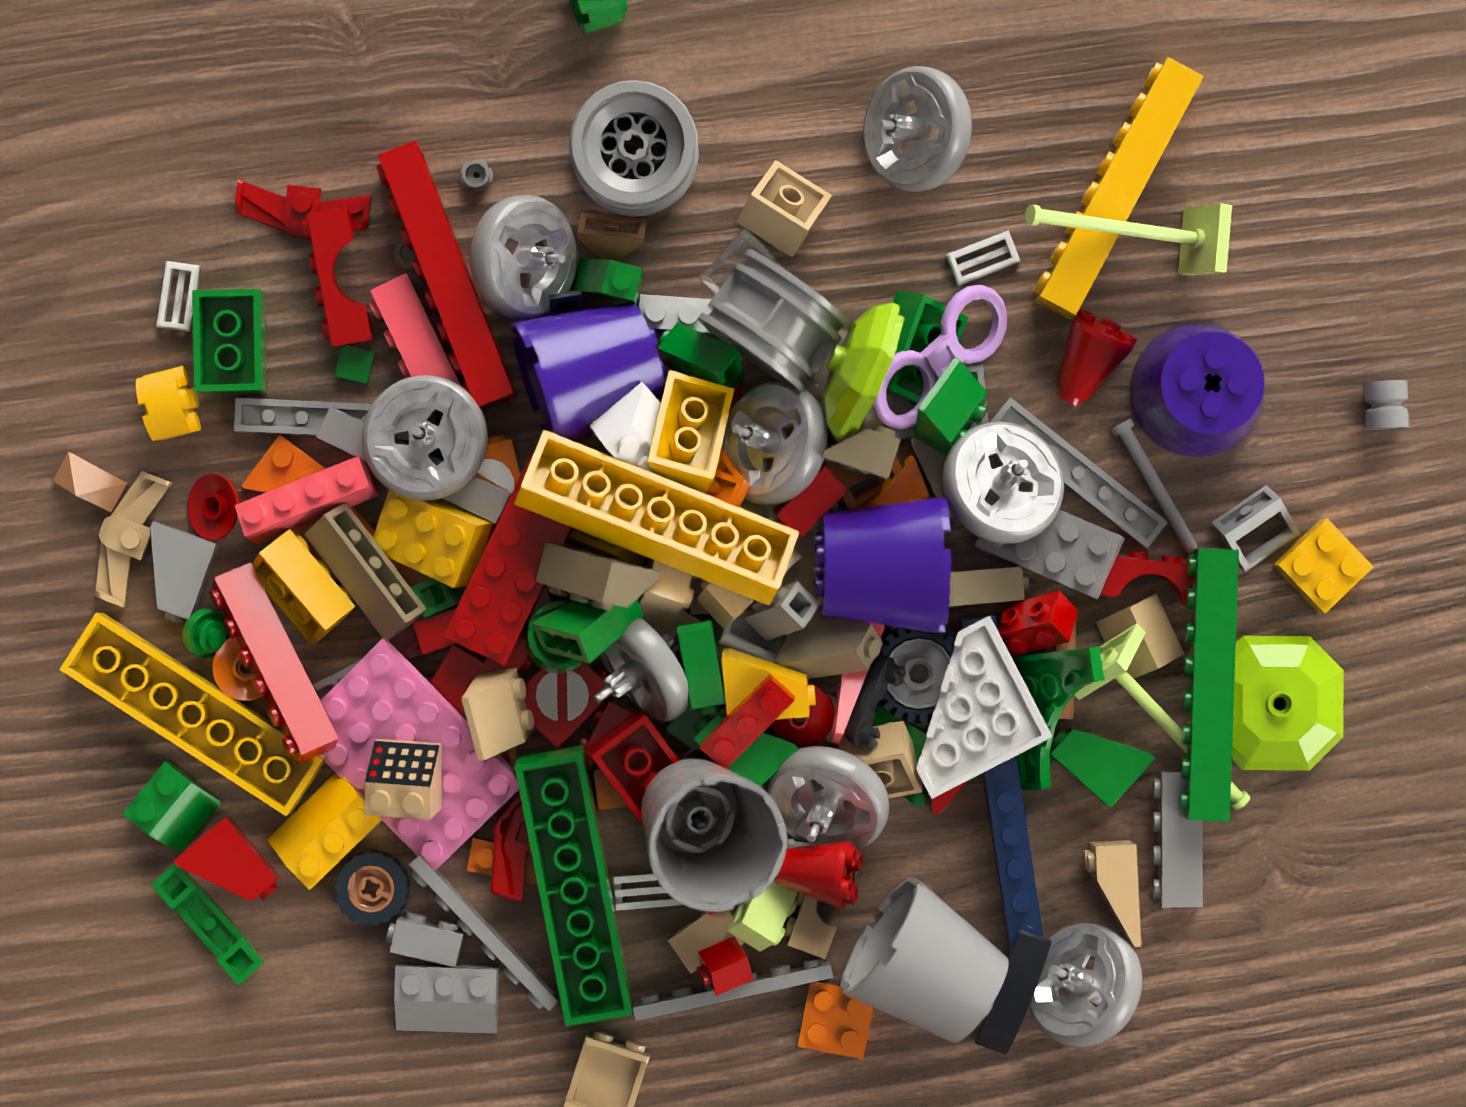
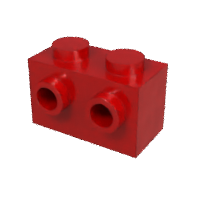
(1037, 623)

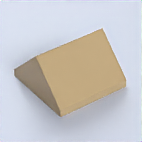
(1159, 642)

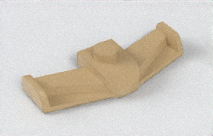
(126, 536)

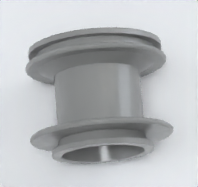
(629, 192)

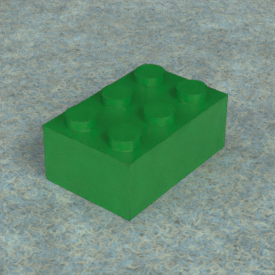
(229, 341)

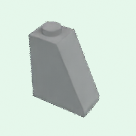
(180, 569)

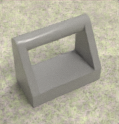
(1248, 516)
(744, 638)

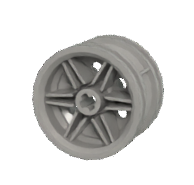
(775, 320)

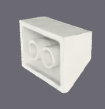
(629, 427)

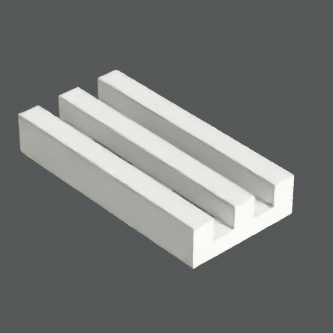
(956, 268)
(165, 295)
(619, 893)

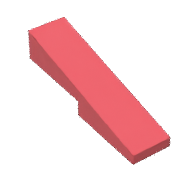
(846, 696)

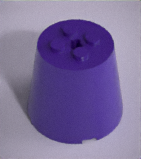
(585, 364)
(1171, 394)
(885, 565)

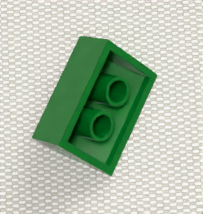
(919, 330)

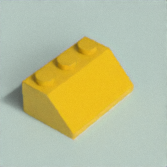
(690, 430)
(302, 587)
(323, 830)

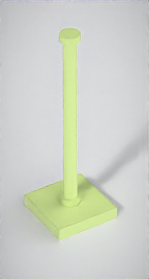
(1202, 236)
(1116, 658)

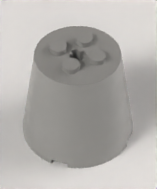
(724, 850)
(925, 965)

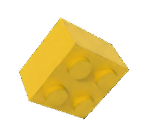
(1323, 566)

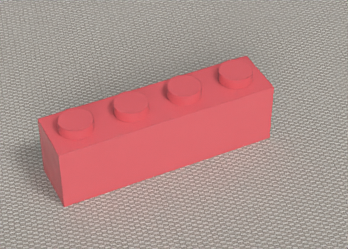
(410, 330)
(306, 500)

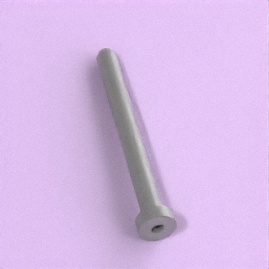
(1145, 467)

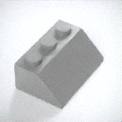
(446, 998)

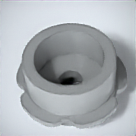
(477, 184)

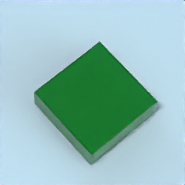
(354, 364)

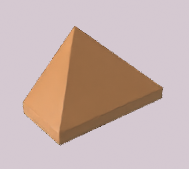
(611, 235)
(90, 482)

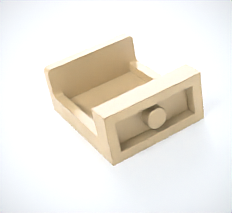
(607, 1073)

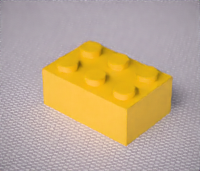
(432, 537)

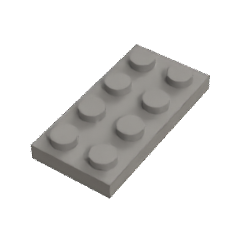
(1065, 552)

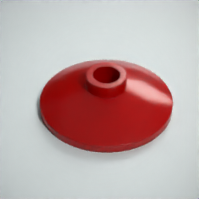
(212, 506)
(814, 727)

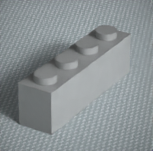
(1178, 848)

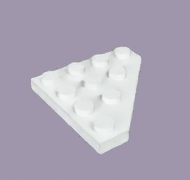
(980, 713)

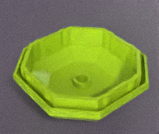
(860, 368)
(1312, 696)

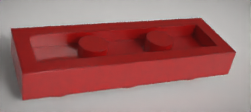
(747, 721)

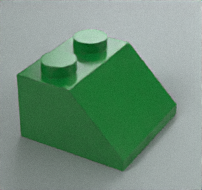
(950, 408)
(172, 807)

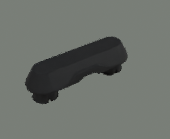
(859, 728)

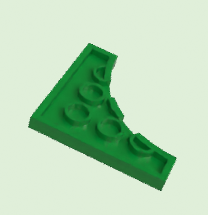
(1052, 682)

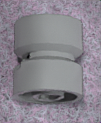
(1386, 405)

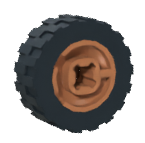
(372, 887)

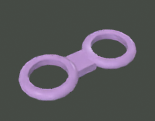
(942, 350)

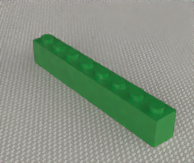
(1210, 684)

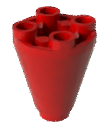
(1091, 356)
(823, 872)

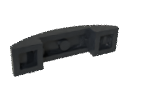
(1016, 993)

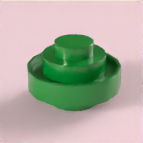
(204, 633)

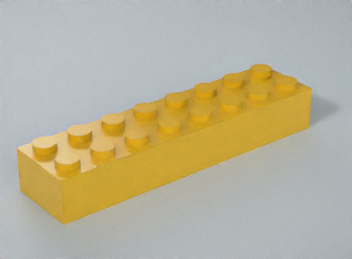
(1119, 187)
(657, 518)
(189, 712)

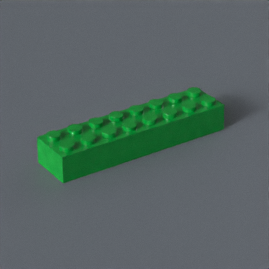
(574, 885)

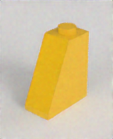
(745, 672)

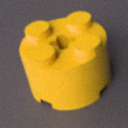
(168, 404)

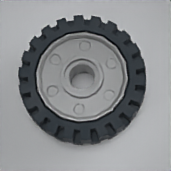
(909, 647)

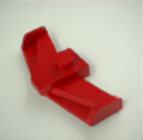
(290, 211)
(510, 852)

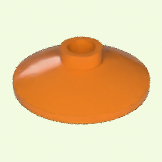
(228, 673)

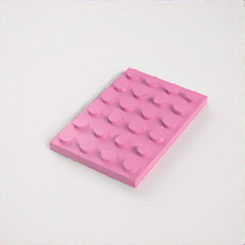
(394, 702)

